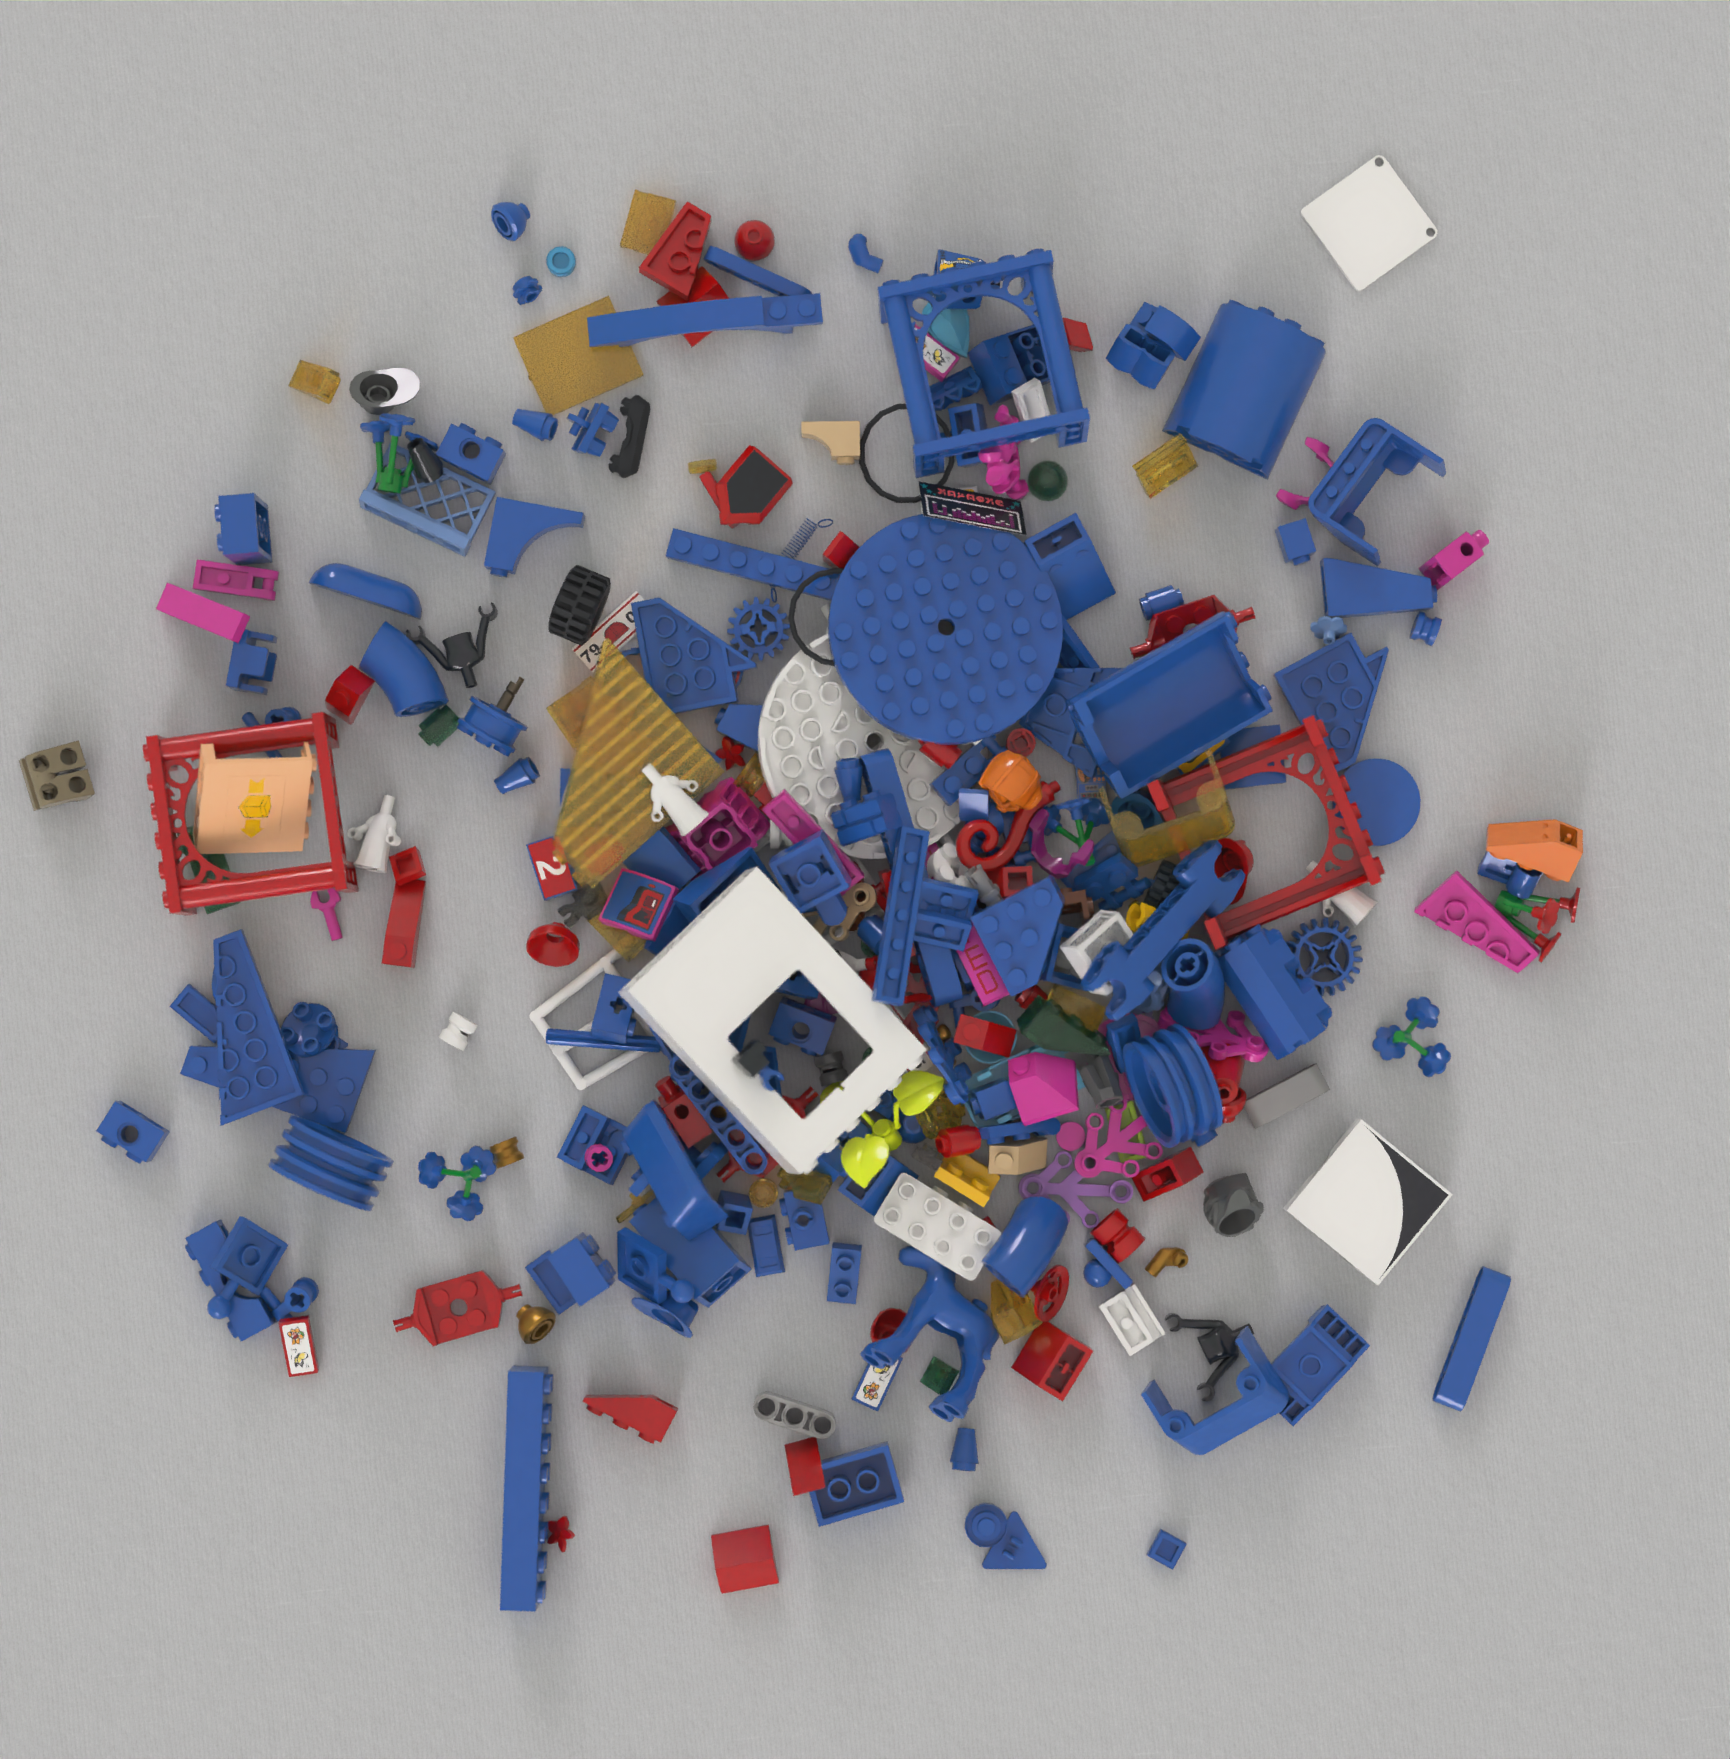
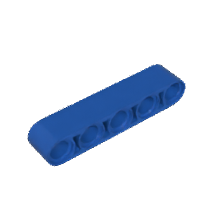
(723, 1125)
(1471, 1338)

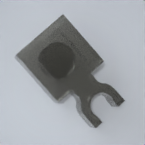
(587, 903)

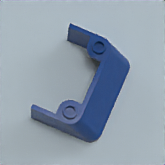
(1356, 471)
(671, 1173)
(1262, 1398)

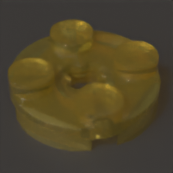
(932, 1121)

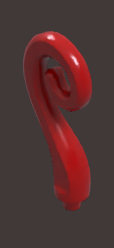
(1014, 839)

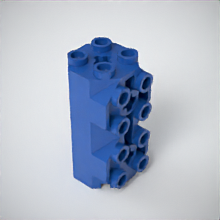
(1265, 983)

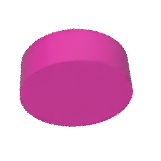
(1070, 1136)

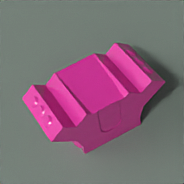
(727, 830)

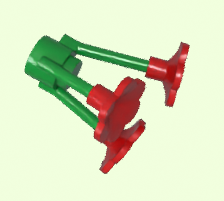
(1547, 915)

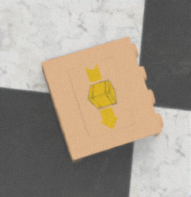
(252, 803)

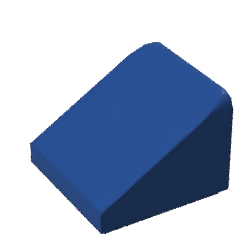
(974, 804)

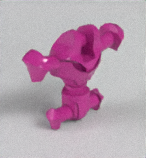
(1004, 463)

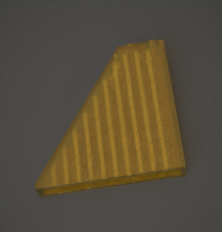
(606, 793)

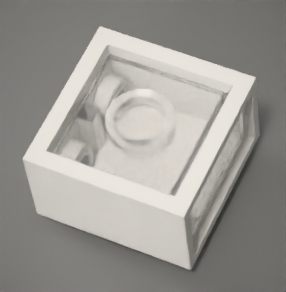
(1092, 938)

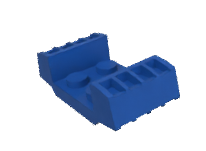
(1317, 1361)

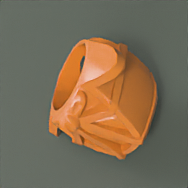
(1012, 782)

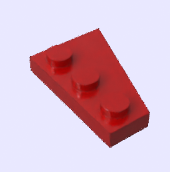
(678, 251)

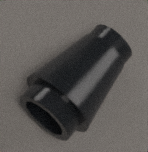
(425, 462)

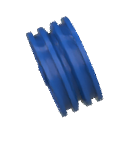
(1172, 1085)
(330, 1163)

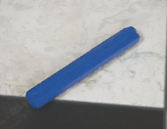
(584, 1039)

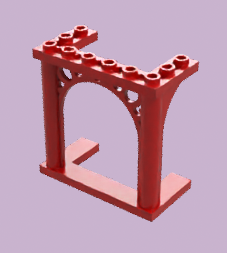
(1308, 891)
(186, 895)

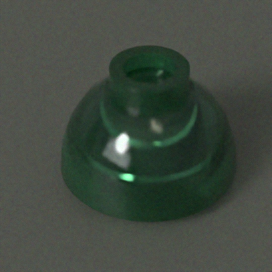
(1047, 480)

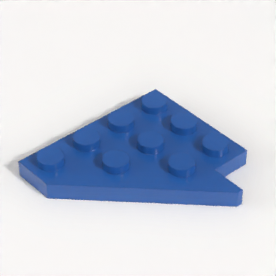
(684, 660)

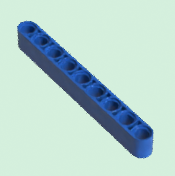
(934, 961)

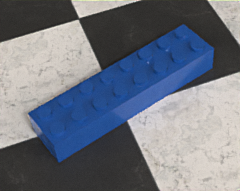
(524, 1486)

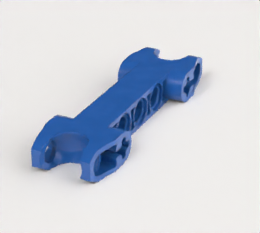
(1130, 965)

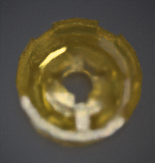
(751, 776)

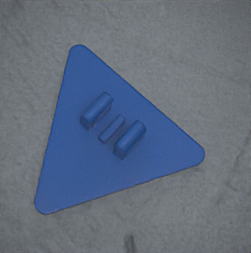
(1015, 1550)

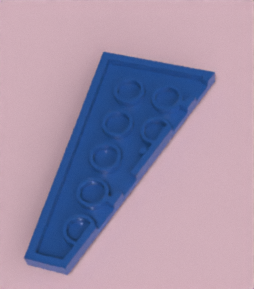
(250, 1044)
(329, 1081)

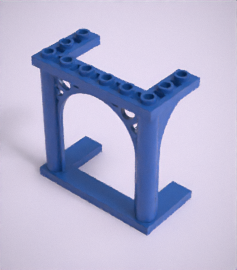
(1036, 276)

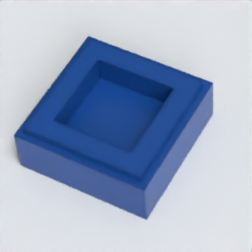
(1166, 1549)

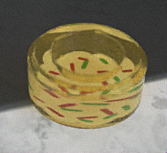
(702, 466)

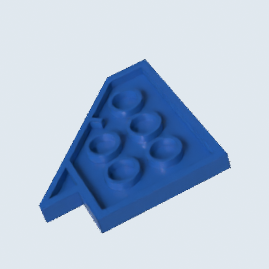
(1337, 688)

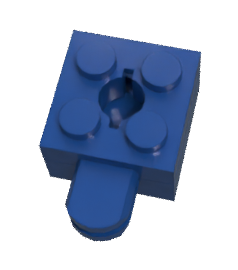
(813, 877)

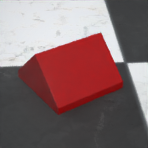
(703, 289)
(744, 1559)

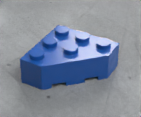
(1021, 932)

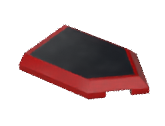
(750, 488)

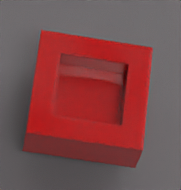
(407, 865)

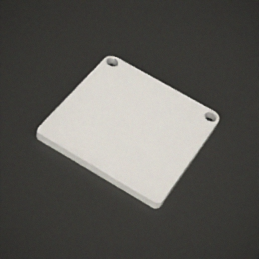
(1368, 223)

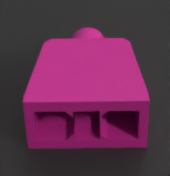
(1455, 558)

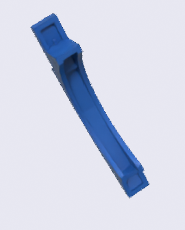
(743, 313)

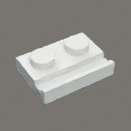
(1131, 1319)

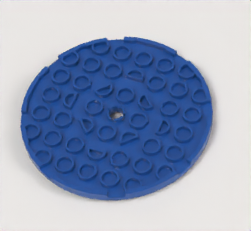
(936, 683)

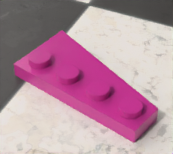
(1467, 913)

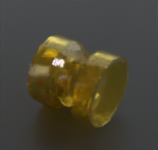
(760, 1195)

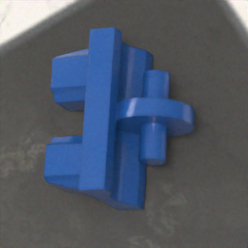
(586, 440)

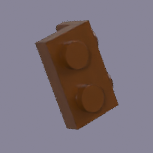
(1077, 903)

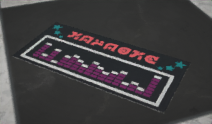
(972, 508)

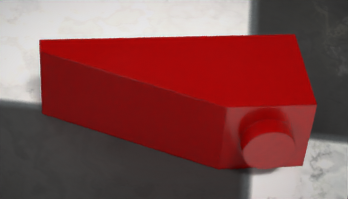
(404, 924)

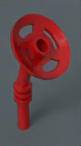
(1047, 1292)

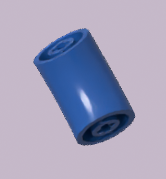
(403, 673)
(1194, 984)
(1027, 1244)

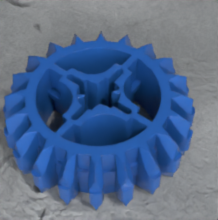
(1339, 937)

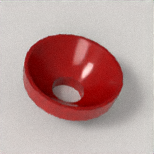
(550, 949)

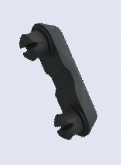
(637, 415)

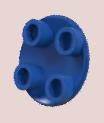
(308, 1029)

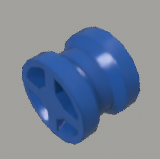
(1425, 628)

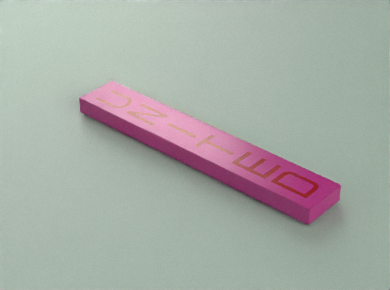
(978, 962)

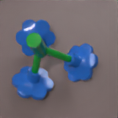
(1085, 809)
(1392, 1041)
(477, 1165)

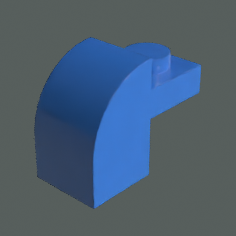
(1166, 328)

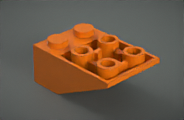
(1538, 845)

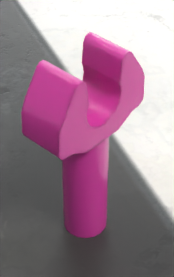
(328, 911)

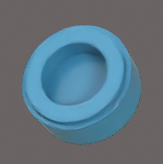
(561, 261)

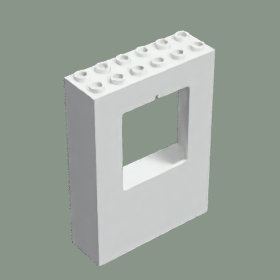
(723, 973)

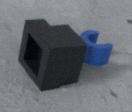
(753, 1062)

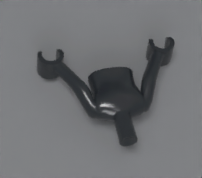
(460, 648)
(1215, 1344)

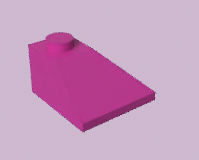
(1043, 1086)

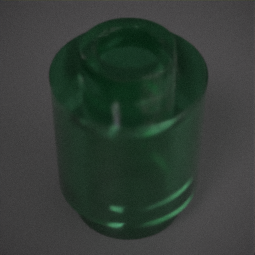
(438, 726)

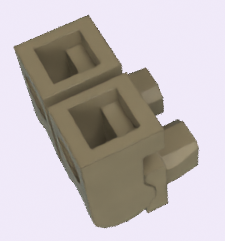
(41, 777)

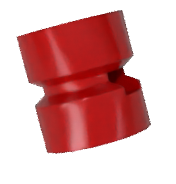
(1117, 1235)

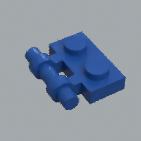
(1107, 877)

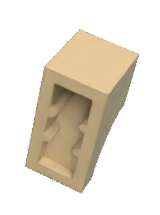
(839, 437)

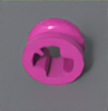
(598, 1148)

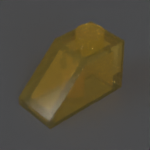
(1010, 1313)

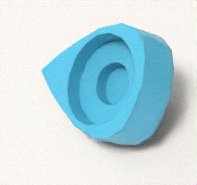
(951, 329)

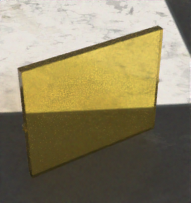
(566, 366)

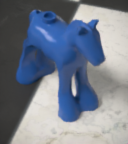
(948, 1313)

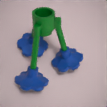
(391, 478)

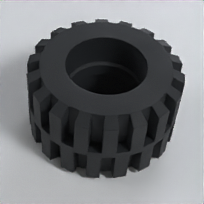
(579, 605)

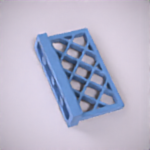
(422, 523)

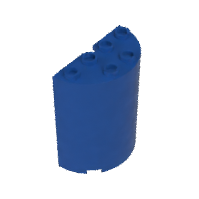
(1246, 387)

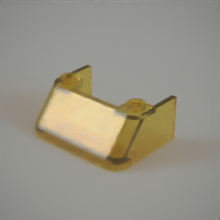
(1178, 835)

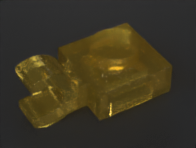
(807, 1187)

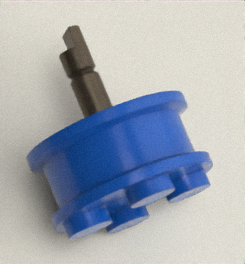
(493, 722)

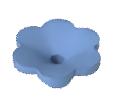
(1328, 628)

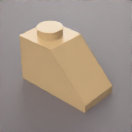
(1017, 1156)

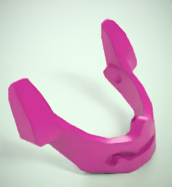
(1293, 500)

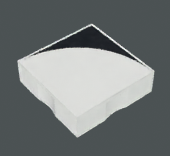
(1368, 1201)

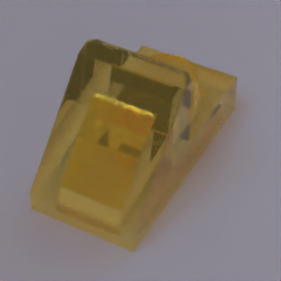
(315, 381)

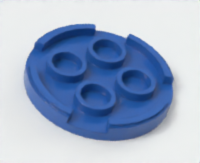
(1385, 799)

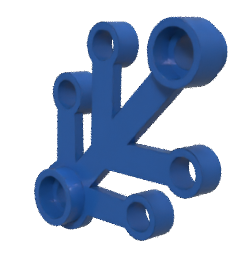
(944, 1055)

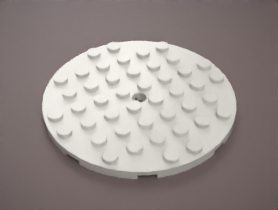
(814, 722)

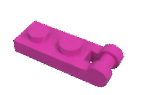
(234, 579)

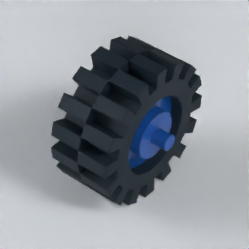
(1162, 884)

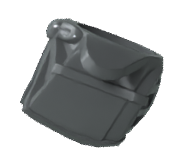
(1232, 1205)

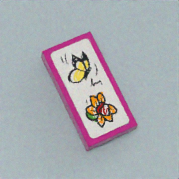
(937, 357)

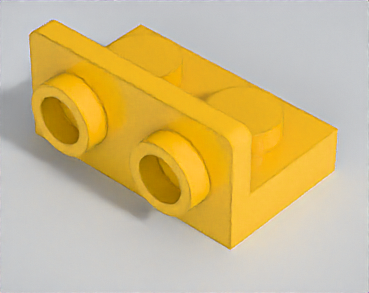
(968, 1177)

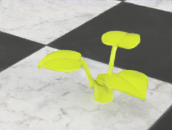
(868, 1155)

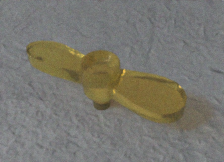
(637, 1202)

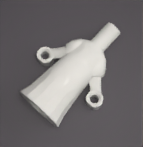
(668, 793)
(378, 838)
(1352, 903)

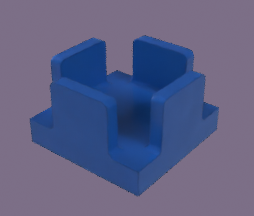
(251, 663)

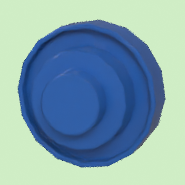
(986, 1525)

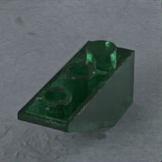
(1055, 1030)

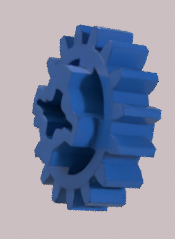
(772, 628)

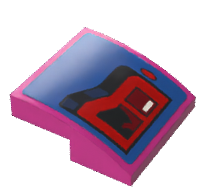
(638, 904)

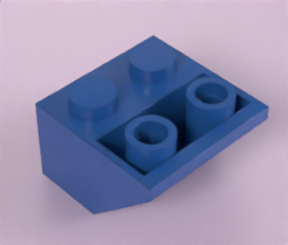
(878, 1188)

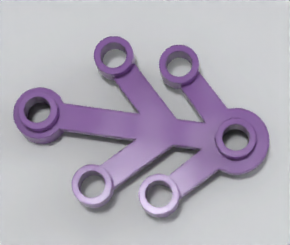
(1069, 1189)

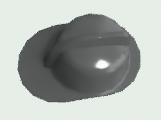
(384, 389)

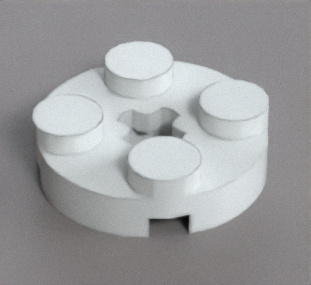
(942, 864)

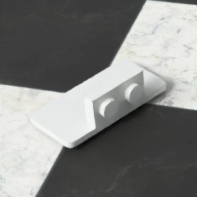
(937, 1226)

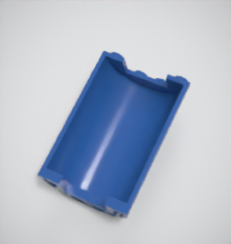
(1169, 705)

